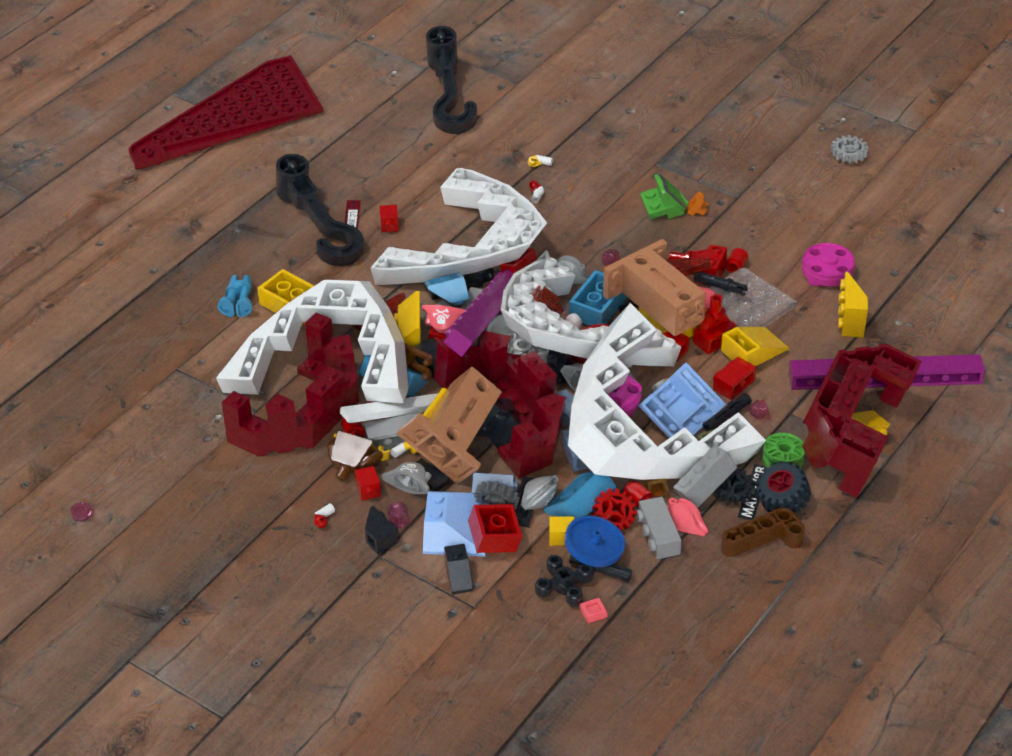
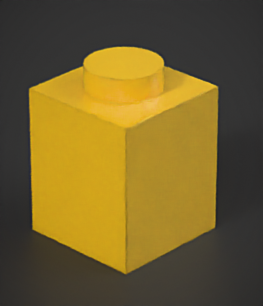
(557, 530)

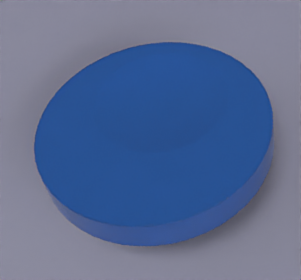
(594, 541)

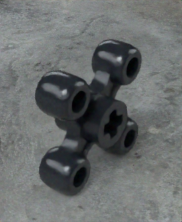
(564, 580)

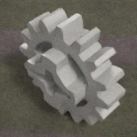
(849, 149)

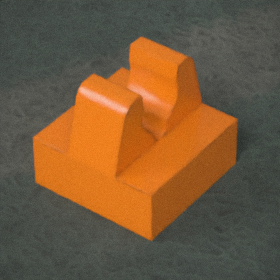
(697, 204)

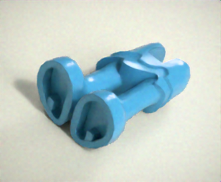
(235, 290)

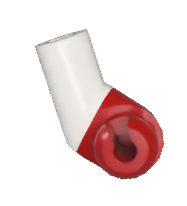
(537, 191)
(321, 515)

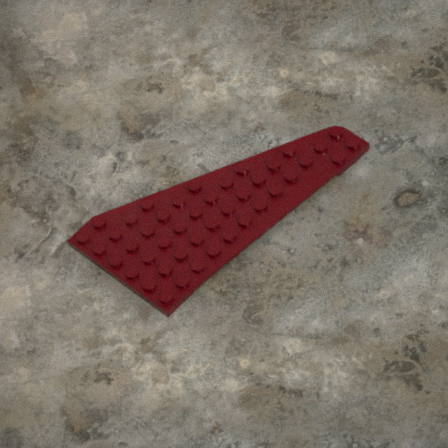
(255, 102)

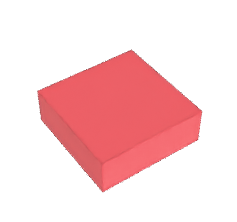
(593, 610)

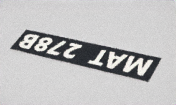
(749, 508)

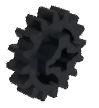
(556, 361)
(736, 488)

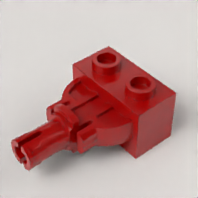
(715, 253)
(716, 322)

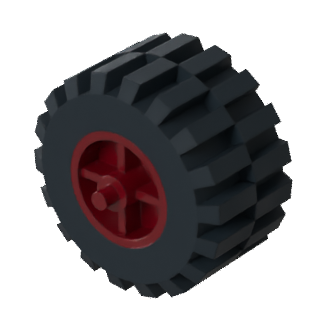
(783, 487)

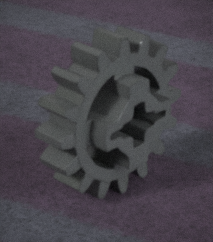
(494, 494)

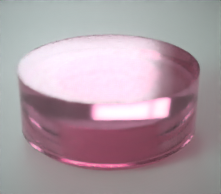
(81, 511)

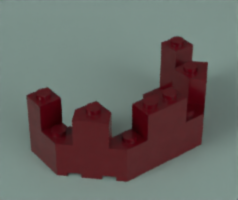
(523, 380)
(333, 386)
(833, 433)

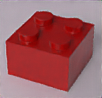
(494, 528)

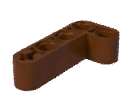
(776, 524)

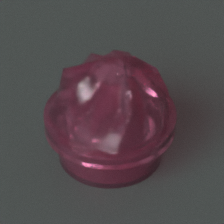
(610, 256)
(759, 409)

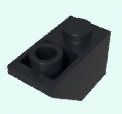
(379, 532)

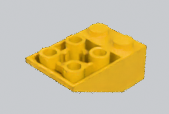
(852, 308)
(752, 344)

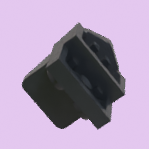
(500, 423)

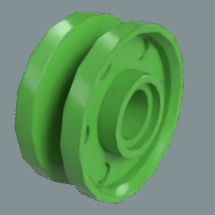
(783, 448)

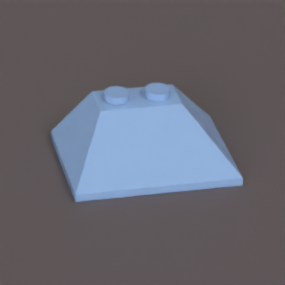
(682, 403)
(448, 522)

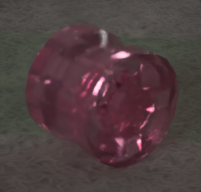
(398, 514)

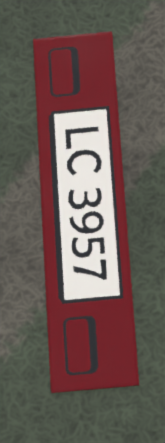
(352, 212)

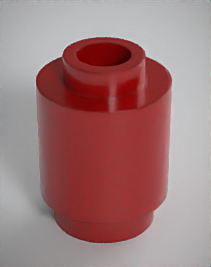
(736, 260)
(353, 428)
(638, 492)

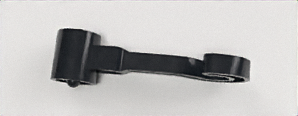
(442, 57)
(297, 188)

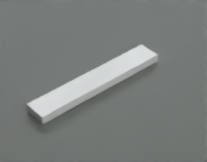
(386, 409)

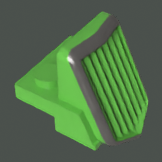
(664, 199)

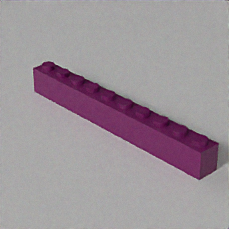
(477, 315)
(931, 372)

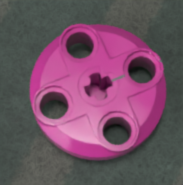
(826, 264)
(627, 395)

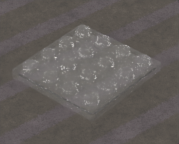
(759, 306)

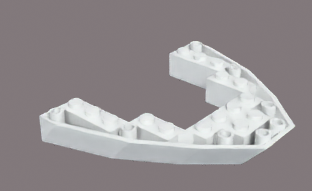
(508, 238)
(345, 304)
(549, 331)
(612, 442)

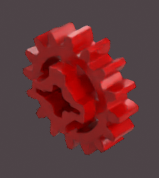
(618, 501)

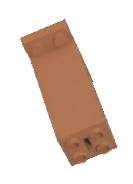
(656, 288)
(453, 425)

